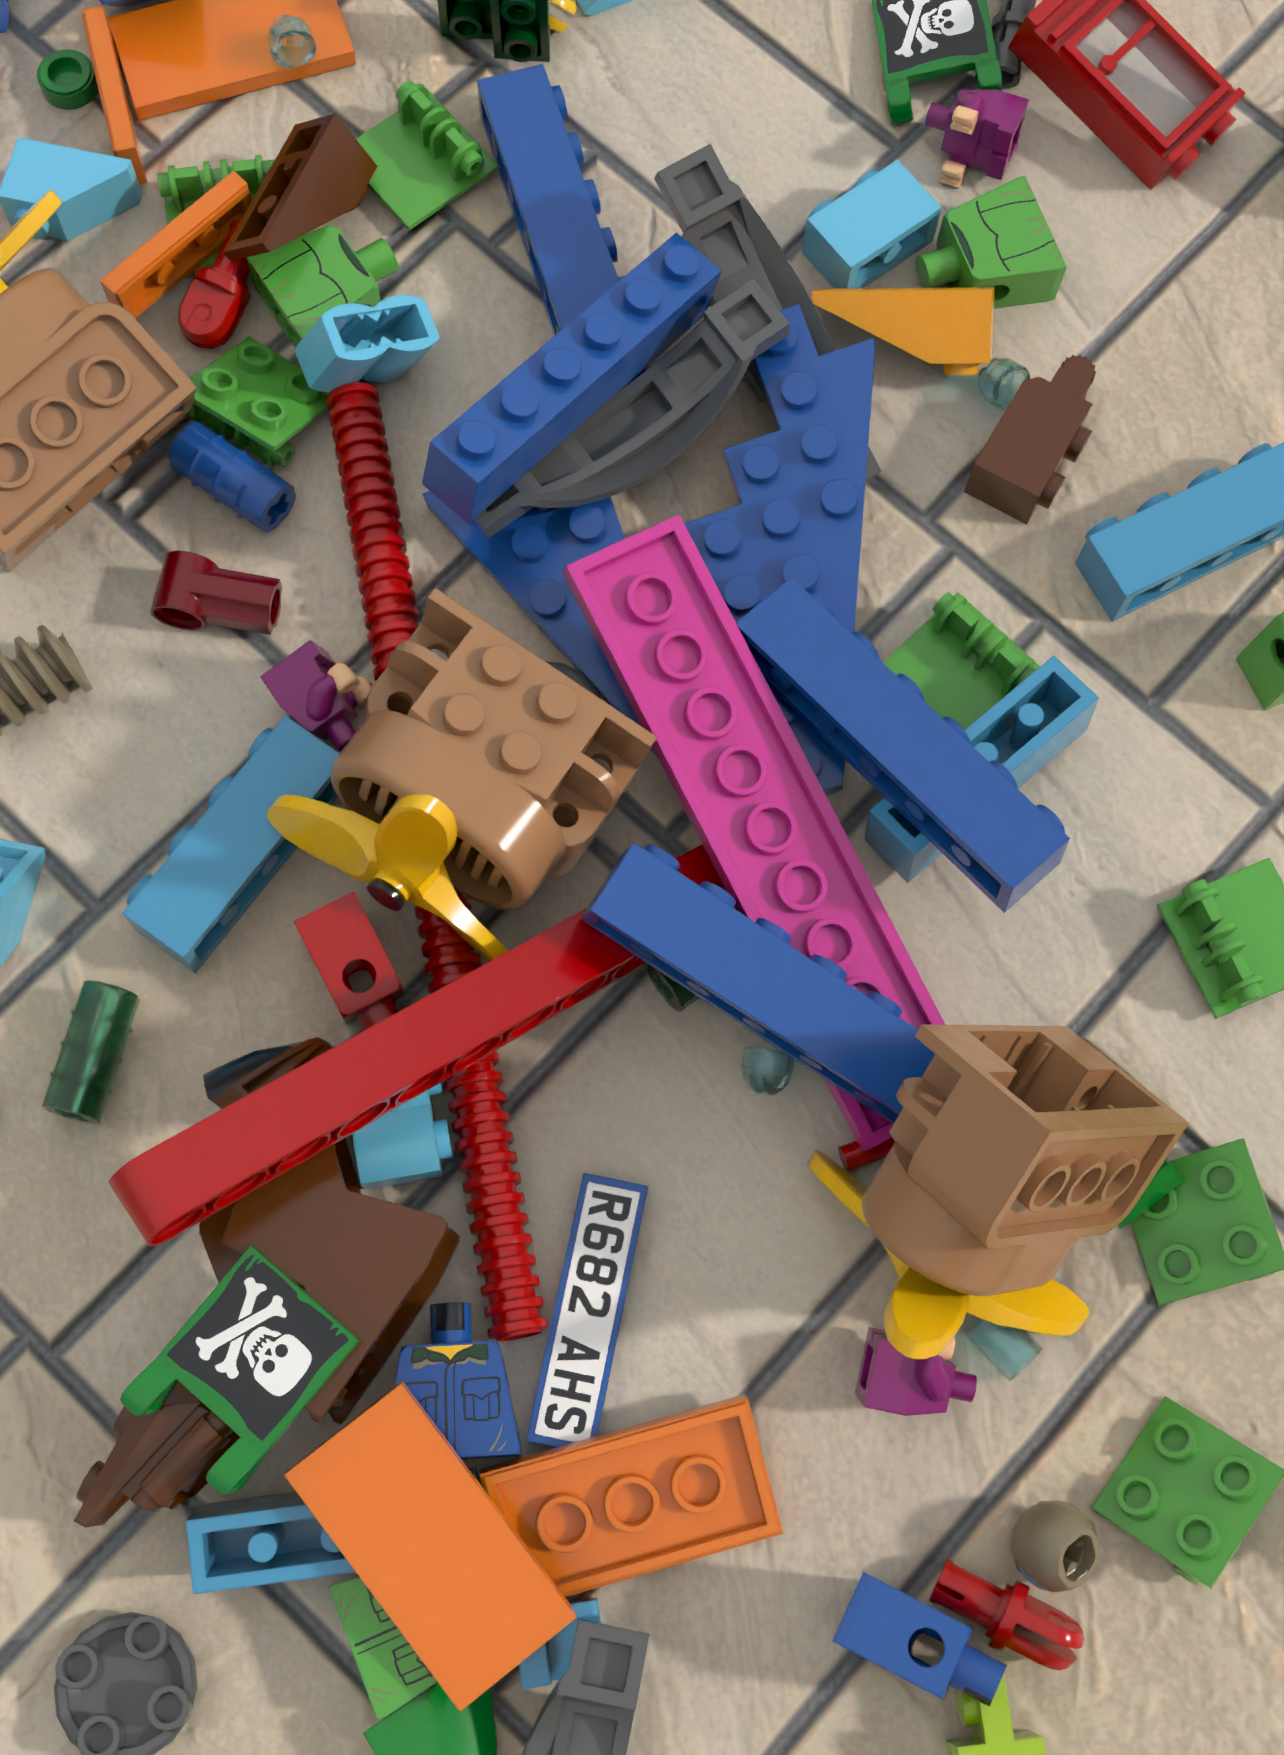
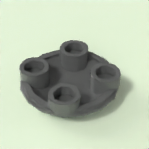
(125, 1686)

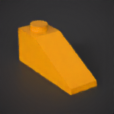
(929, 323)

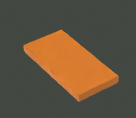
(218, 49)
(640, 1496)
(430, 1545)

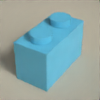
(870, 227)

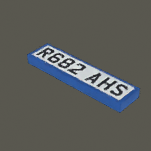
(587, 1312)

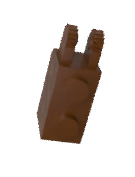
(1033, 440)

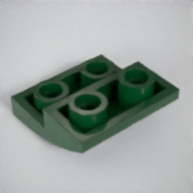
(517, 26)

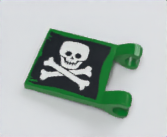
(930, 42)
(252, 1358)

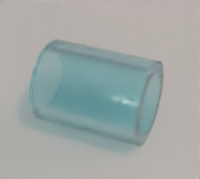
(1004, 1346)

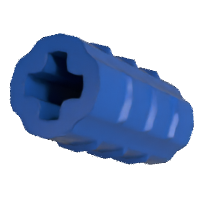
(231, 476)

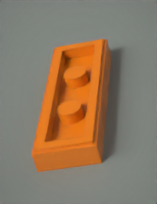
(112, 89)
(177, 247)

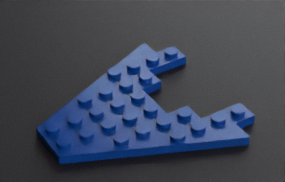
(794, 519)

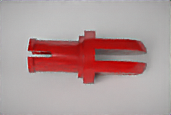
(215, 300)
(1010, 1617)

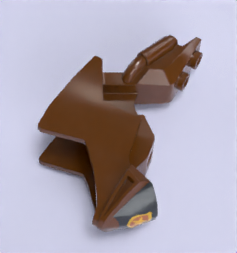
(348, 1250)

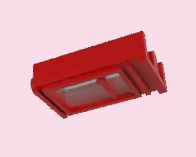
(1128, 81)

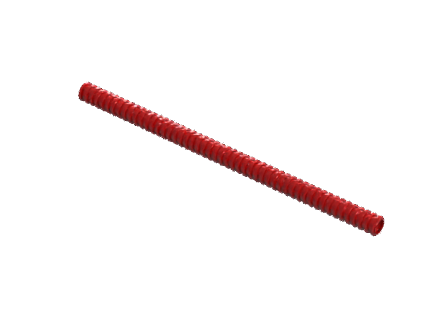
(475, 1091)

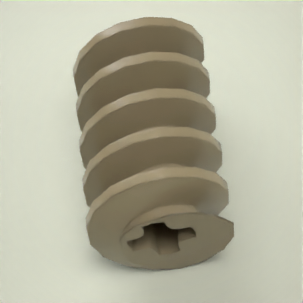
(36, 673)

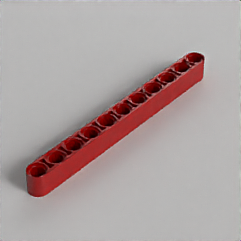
(372, 1073)

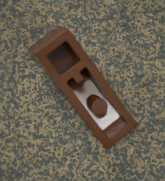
(310, 183)

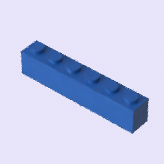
(547, 192)
(569, 378)
(903, 745)
(758, 977)

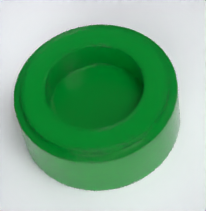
(67, 79)

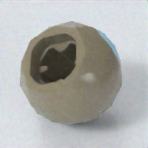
(1055, 1546)

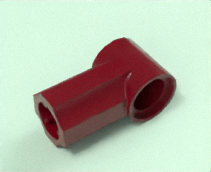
(199, 592)

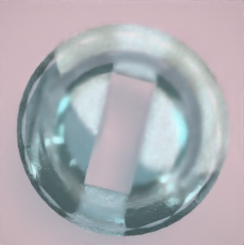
(300, 41)
(1004, 372)
(766, 1070)

